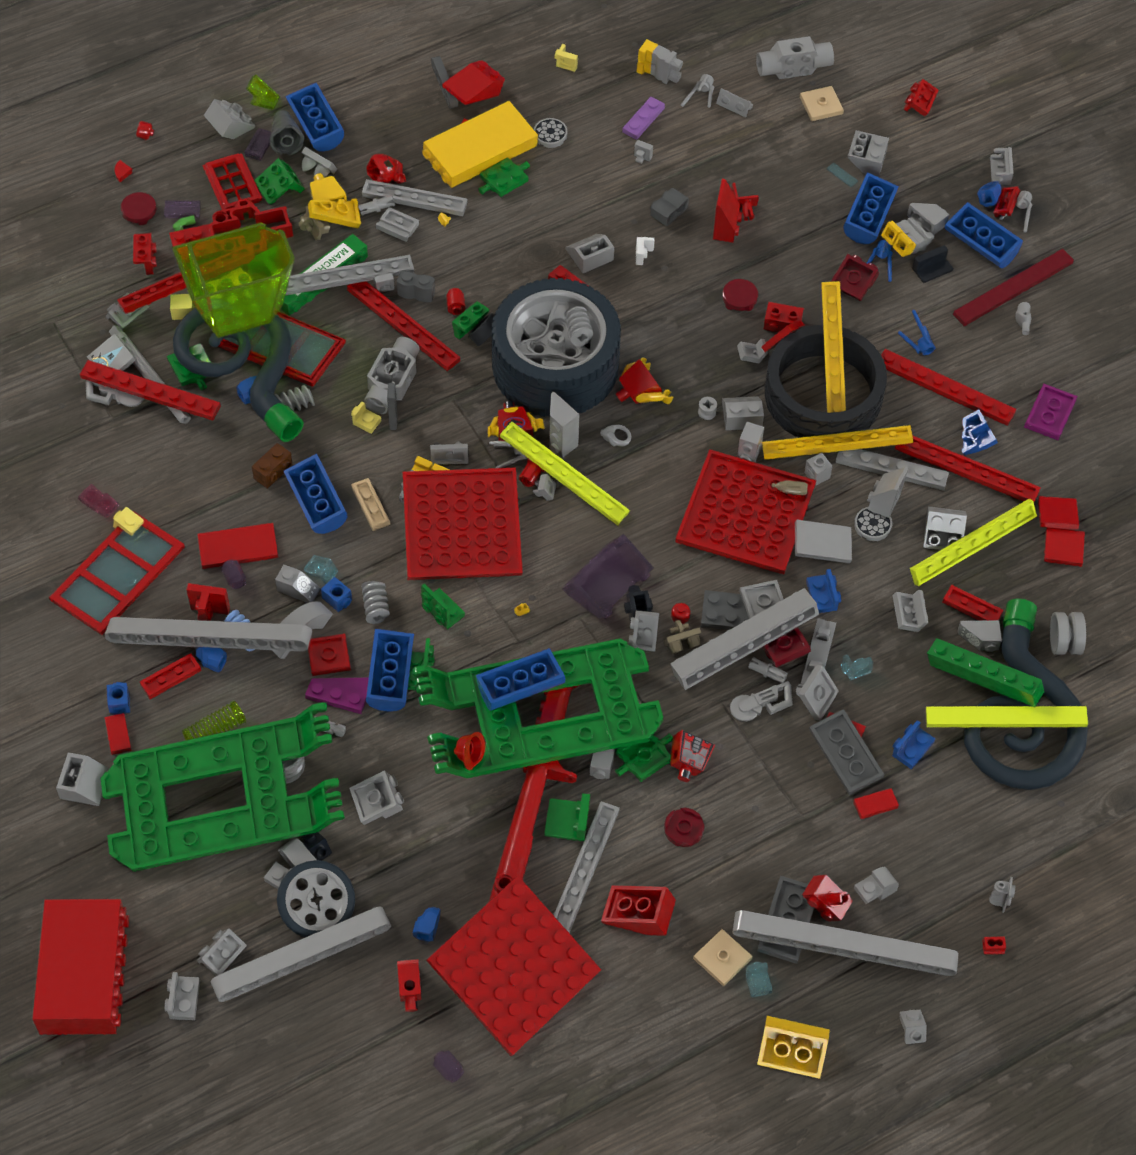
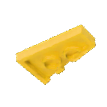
(336, 212)

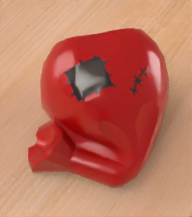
(385, 169)

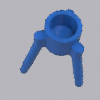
(883, 251)
(925, 343)

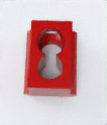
(994, 949)

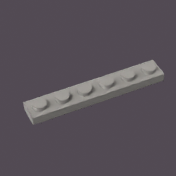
(415, 197)
(883, 464)

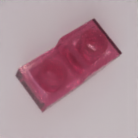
(98, 502)

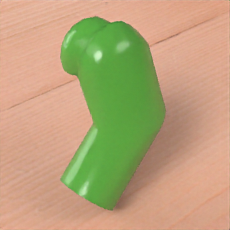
(185, 221)

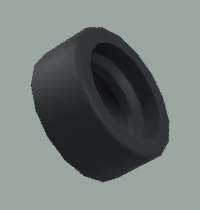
(482, 330)

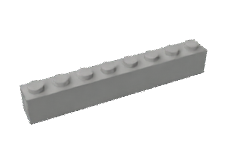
(744, 638)

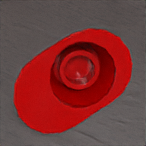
(470, 749)

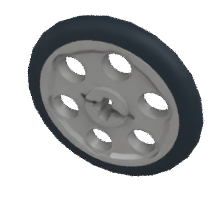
(308, 871)

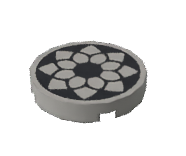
(551, 132)
(872, 525)

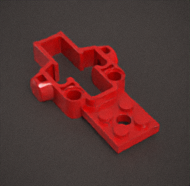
(229, 220)

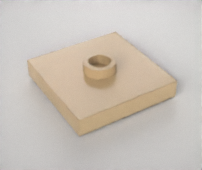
(821, 103)
(722, 957)

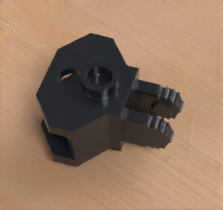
(637, 601)

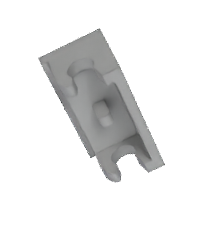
(1002, 166)

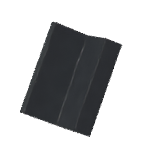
(932, 264)

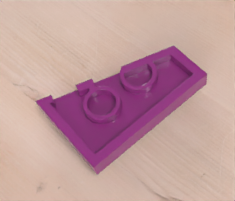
(339, 692)

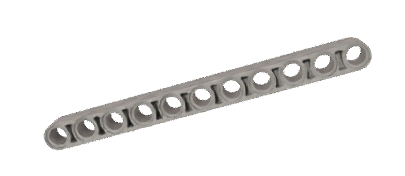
(208, 634)
(845, 943)

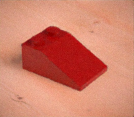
(475, 83)
(727, 214)
(639, 909)

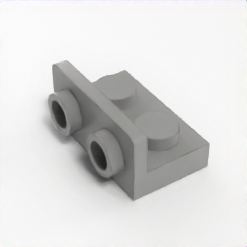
(122, 319)
(221, 951)
(182, 997)

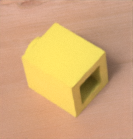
(180, 306)

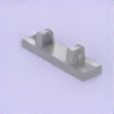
(819, 648)

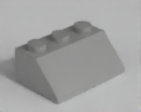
(563, 426)

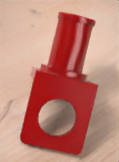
(746, 203)

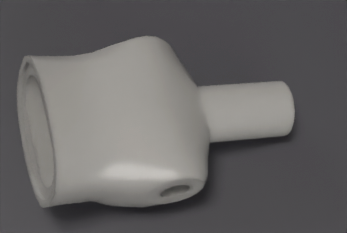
(1023, 317)

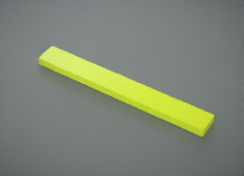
(564, 473)
(973, 542)
(1007, 716)

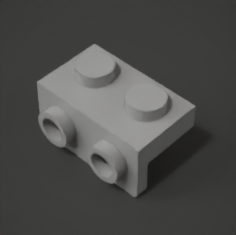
(910, 610)
(645, 630)

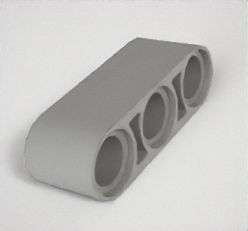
(296, 853)

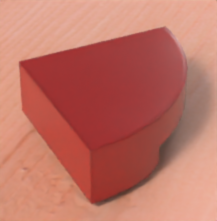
(122, 170)

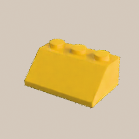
(793, 1047)

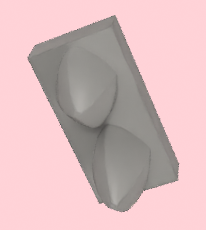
(323, 165)
(449, 453)

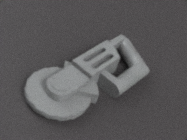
(108, 394)
(748, 707)

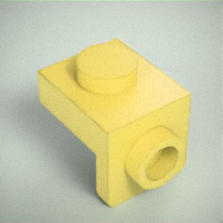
(127, 521)

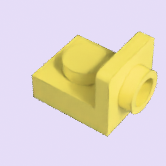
(566, 60)
(364, 418)

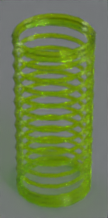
(237, 712)

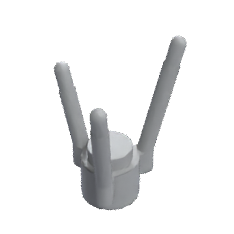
(704, 85)
(1024, 201)
(504, 444)

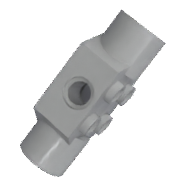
(794, 58)
(391, 366)

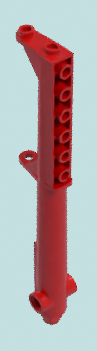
(520, 838)

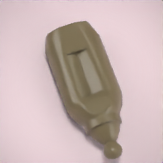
(791, 487)

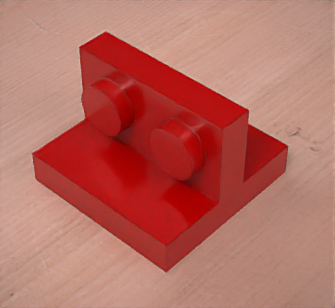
(208, 600)

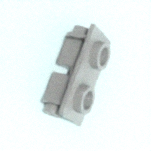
(734, 102)
(1002, 894)

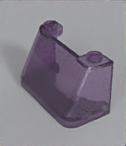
(608, 576)

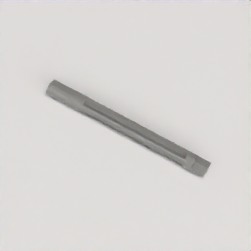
(146, 369)

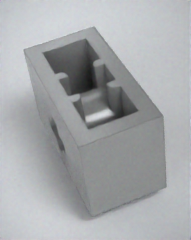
(750, 442)

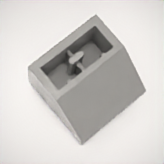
(228, 119)
(868, 152)
(591, 252)
(943, 527)
(81, 780)

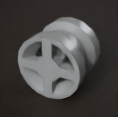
(705, 412)

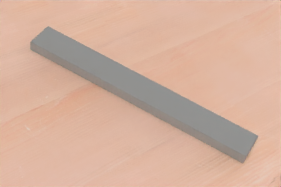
(348, 274)
(586, 864)

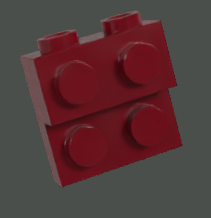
(855, 276)
(787, 647)

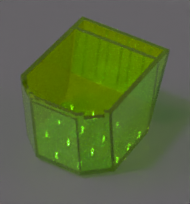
(237, 276)

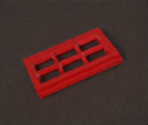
(243, 171)

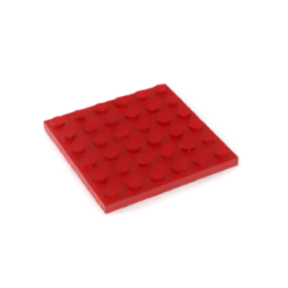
(741, 514)
(462, 523)
(513, 965)

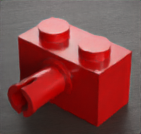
(827, 898)

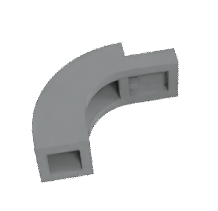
(310, 614)

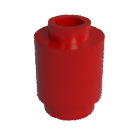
(455, 301)

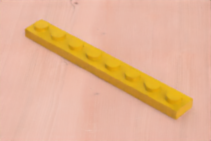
(833, 346)
(837, 442)

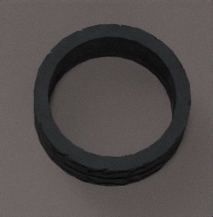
(805, 421)

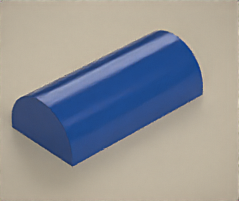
(316, 117)
(869, 209)
(984, 235)
(316, 495)
(389, 670)
(520, 679)

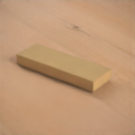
(370, 504)

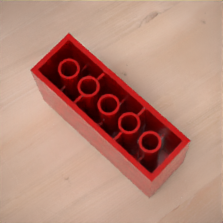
(80, 967)

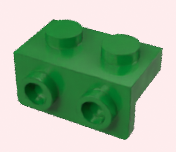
(469, 319)

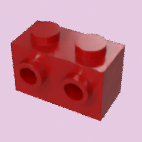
(780, 316)

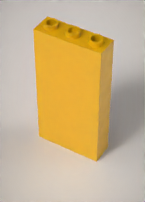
(479, 144)

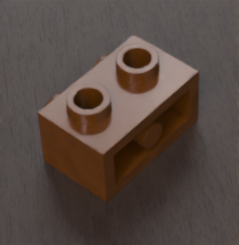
(272, 465)

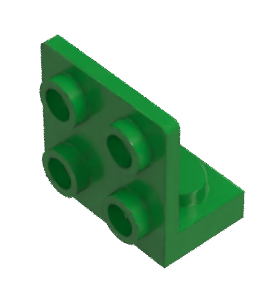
(277, 180)
(441, 606)
(421, 659)
(567, 818)

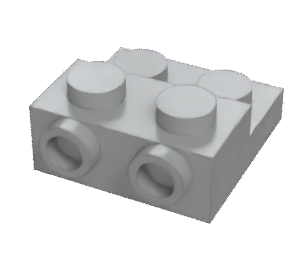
(377, 797)

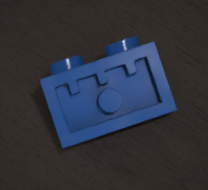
(824, 592)
(912, 745)

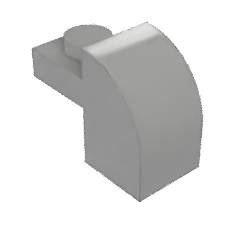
(878, 884)

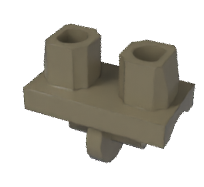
(314, 226)
(691, 636)

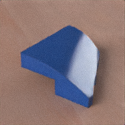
(976, 434)

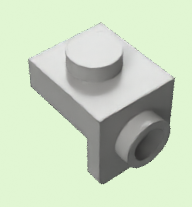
(752, 352)
(914, 1026)

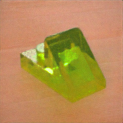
(263, 94)

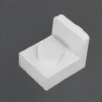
(643, 245)

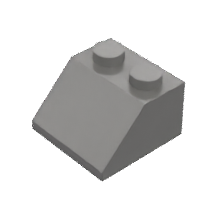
(742, 410)
(887, 492)

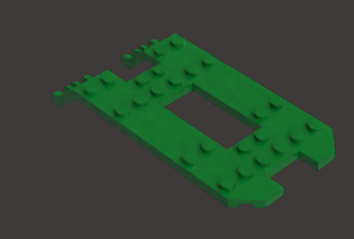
(511, 746)
(269, 810)

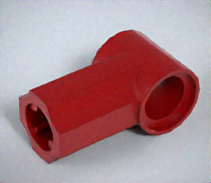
(530, 473)

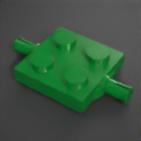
(504, 177)
(184, 375)
(645, 757)

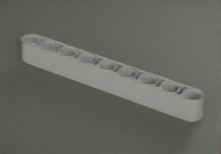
(300, 954)

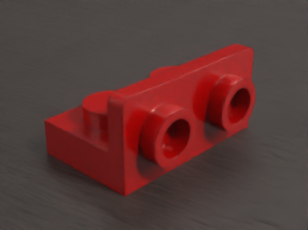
(921, 97)

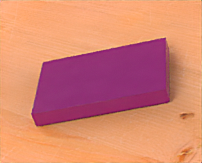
(1050, 411)

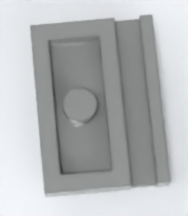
(397, 224)

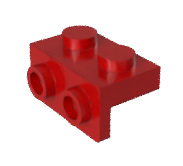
(144, 252)

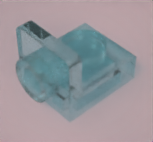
(322, 568)
(857, 668)
(758, 979)

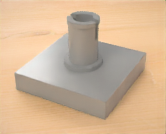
(817, 692)

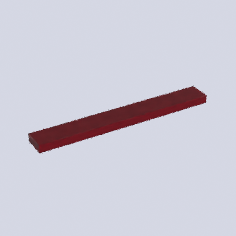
(1013, 287)

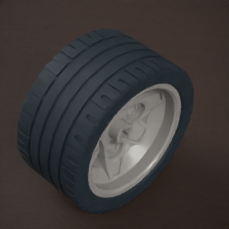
(548, 360)

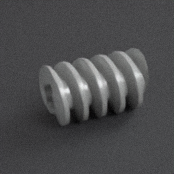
(578, 325)
(297, 398)
(375, 601)

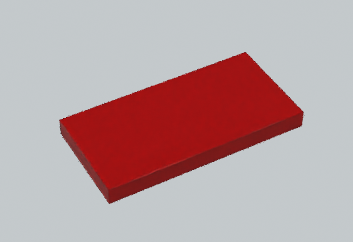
(238, 544)

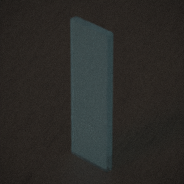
(842, 175)

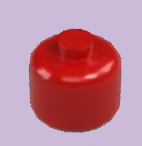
(144, 130)
(681, 612)

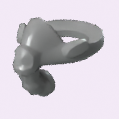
(608, 435)

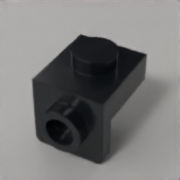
(316, 845)

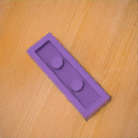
(643, 118)

